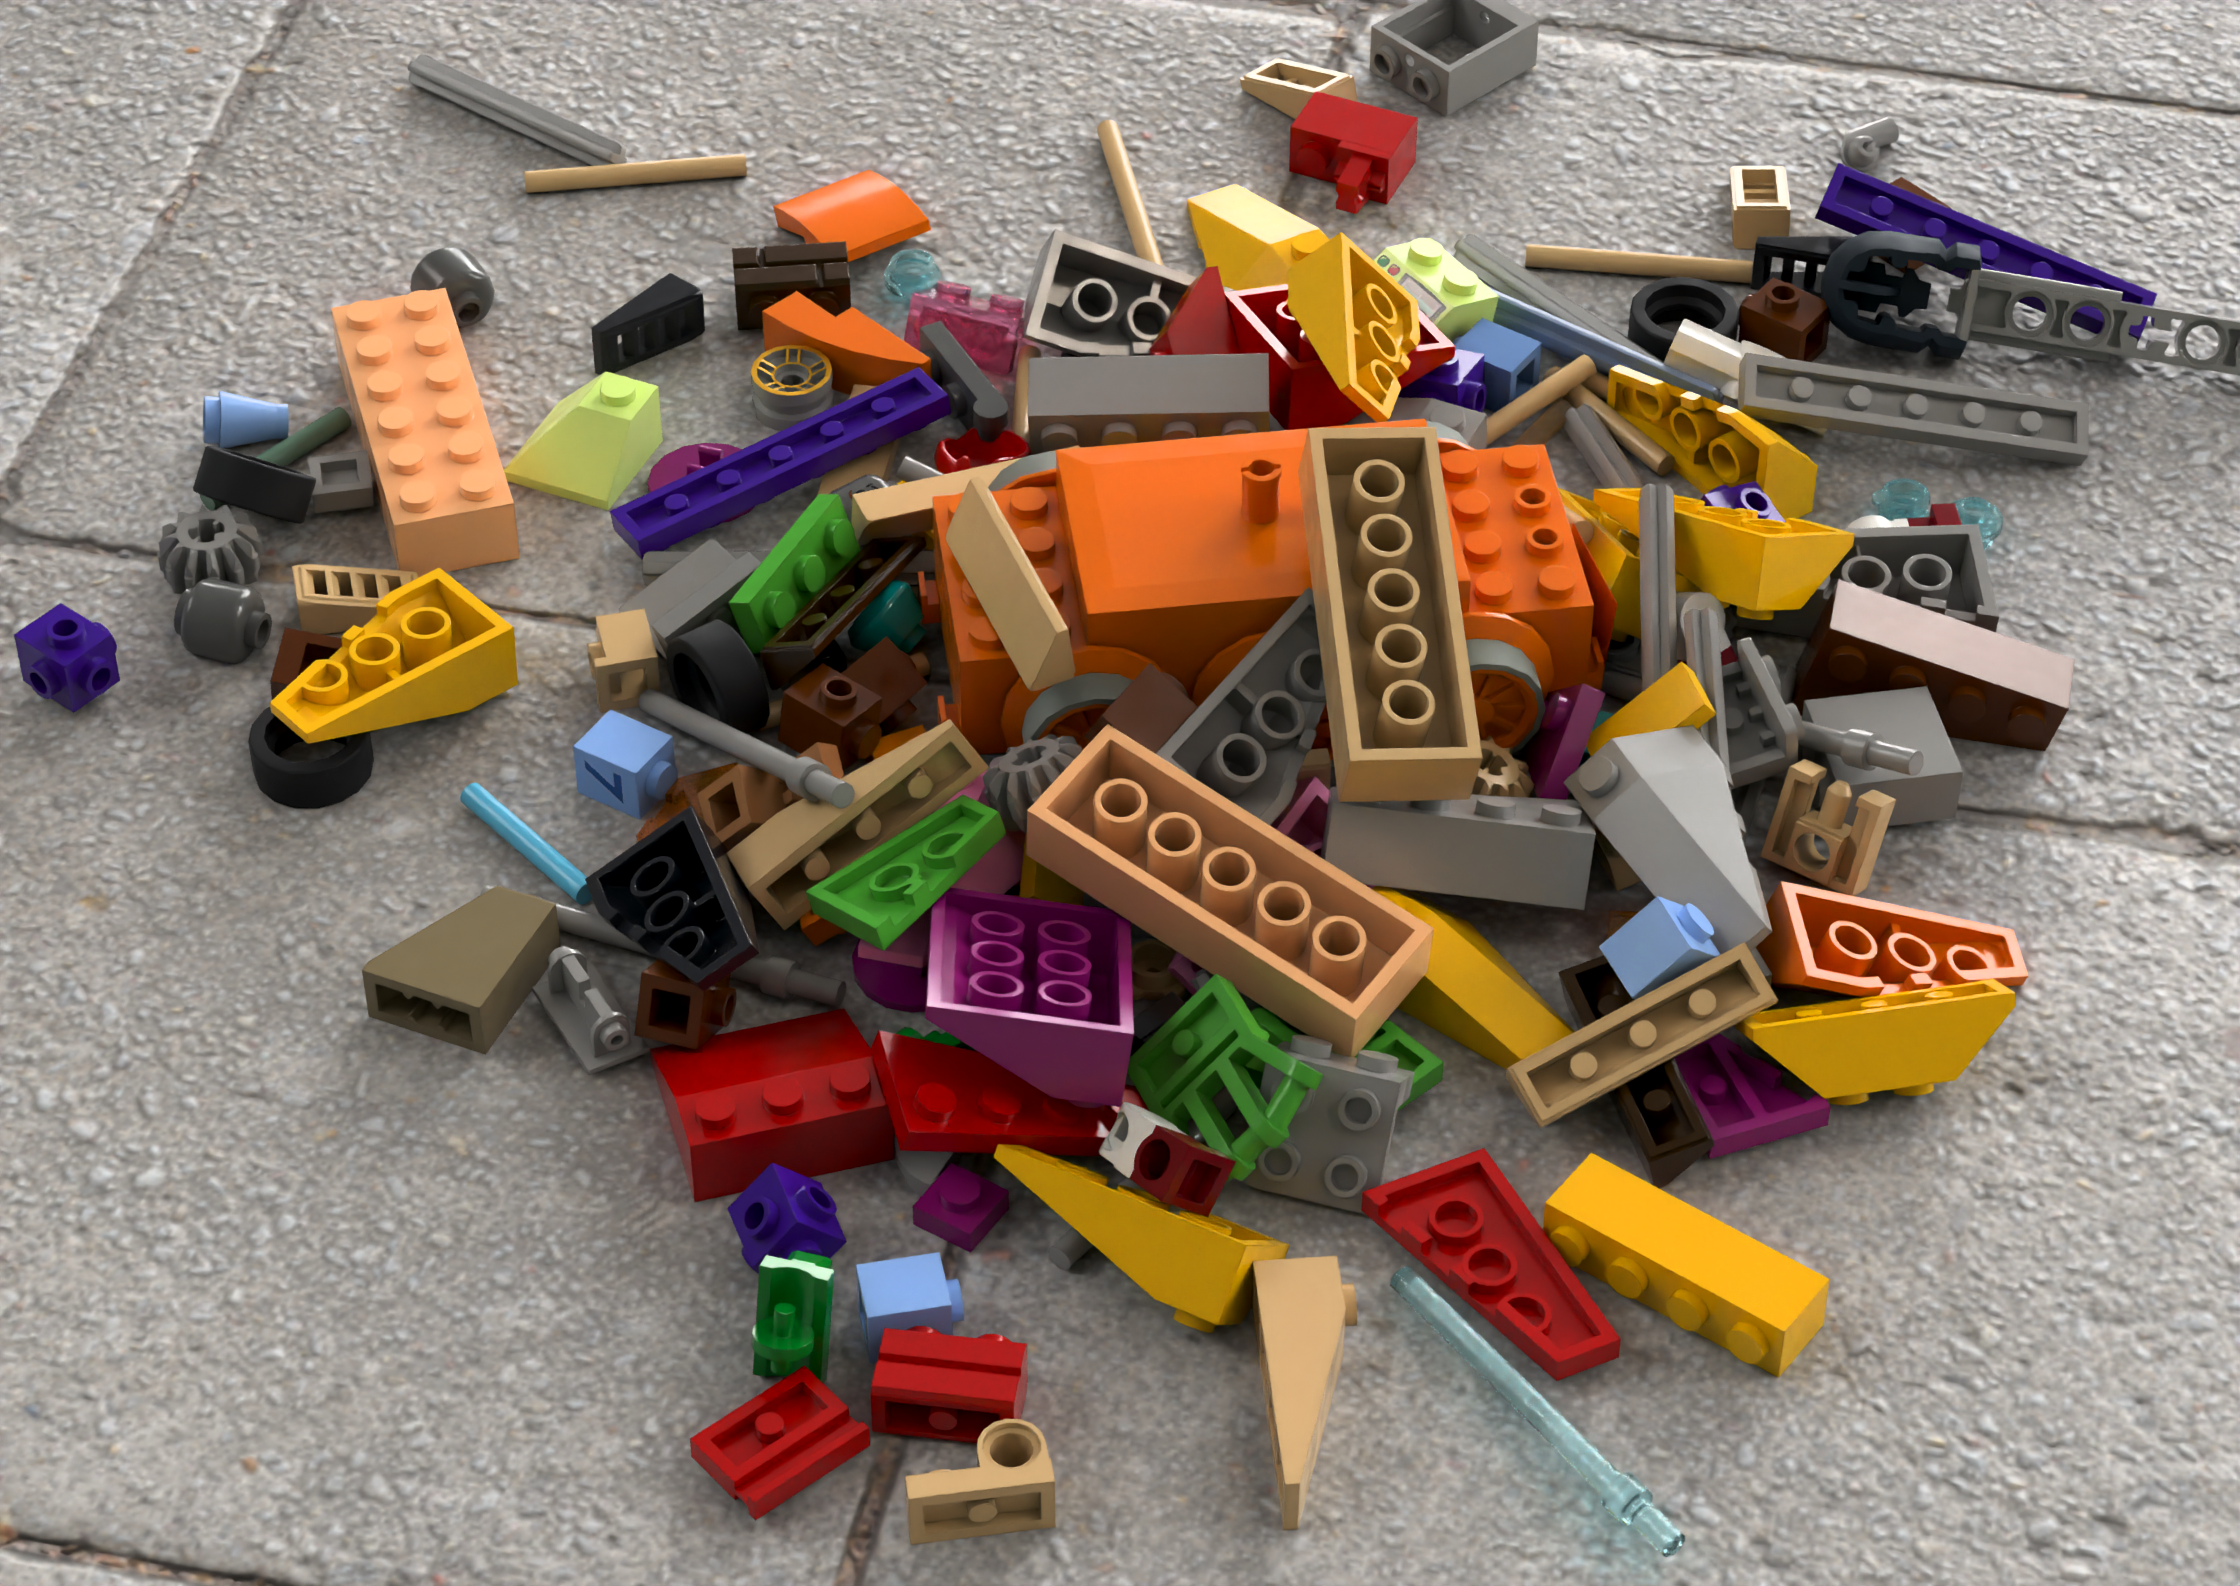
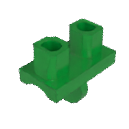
(793, 1315)

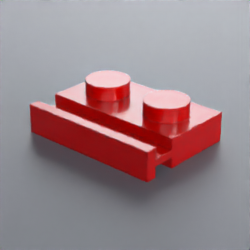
(779, 1442)

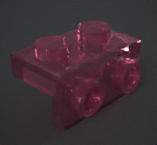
(981, 326)

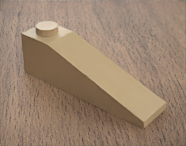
(818, 839)
(1300, 1346)

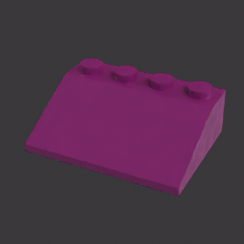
(1036, 990)

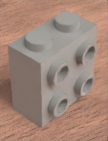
(1902, 719)

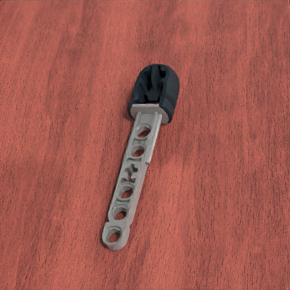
(1987, 305)

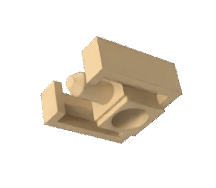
(1851, 848)

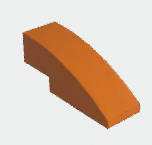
(854, 343)

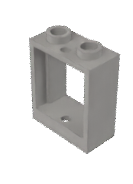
(1503, 41)

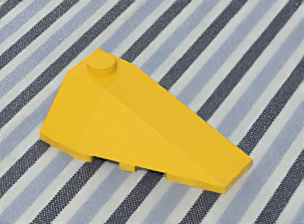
(1355, 322)

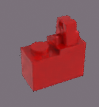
(1355, 147)

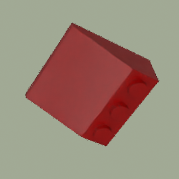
(1299, 383)
(776, 1095)

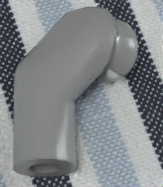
(1862, 143)

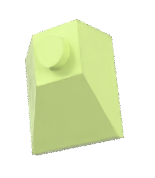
(592, 442)

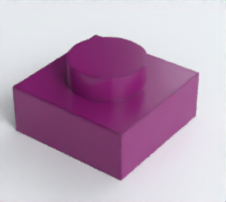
(961, 1207)

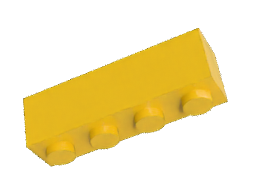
(1686, 1264)

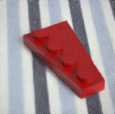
(968, 1103)
(1495, 1256)

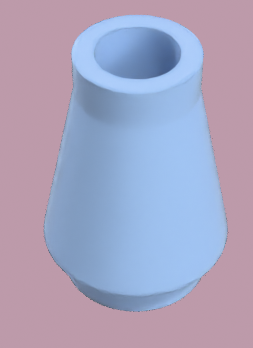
(241, 420)

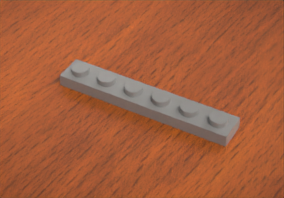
(1913, 409)

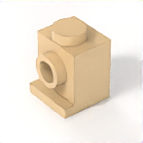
(623, 660)

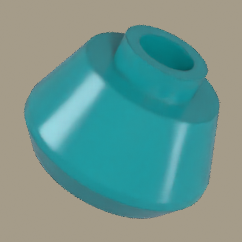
(891, 614)

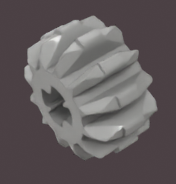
(209, 547)
(1025, 774)

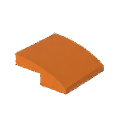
(859, 210)

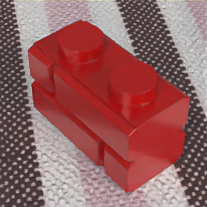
(946, 1383)

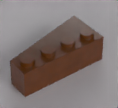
(1978, 679)

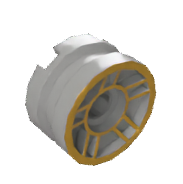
(791, 385)

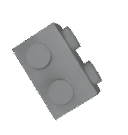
(1758, 723)

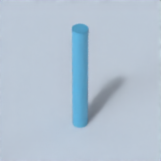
(526, 842)

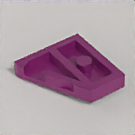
(1562, 738)
(1745, 1097)

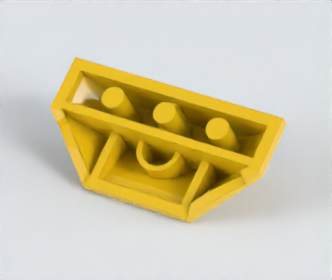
(1883, 1040)

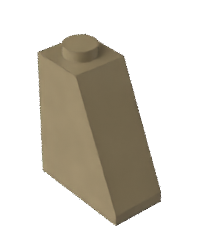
(465, 970)

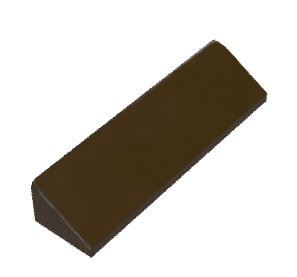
(836, 606)
(1655, 1105)

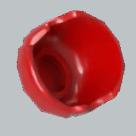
(973, 452)

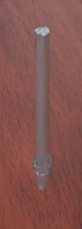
(1620, 1493)

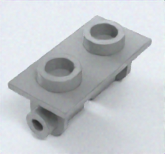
(587, 1012)

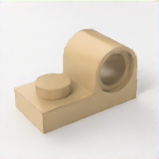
(1002, 1495)

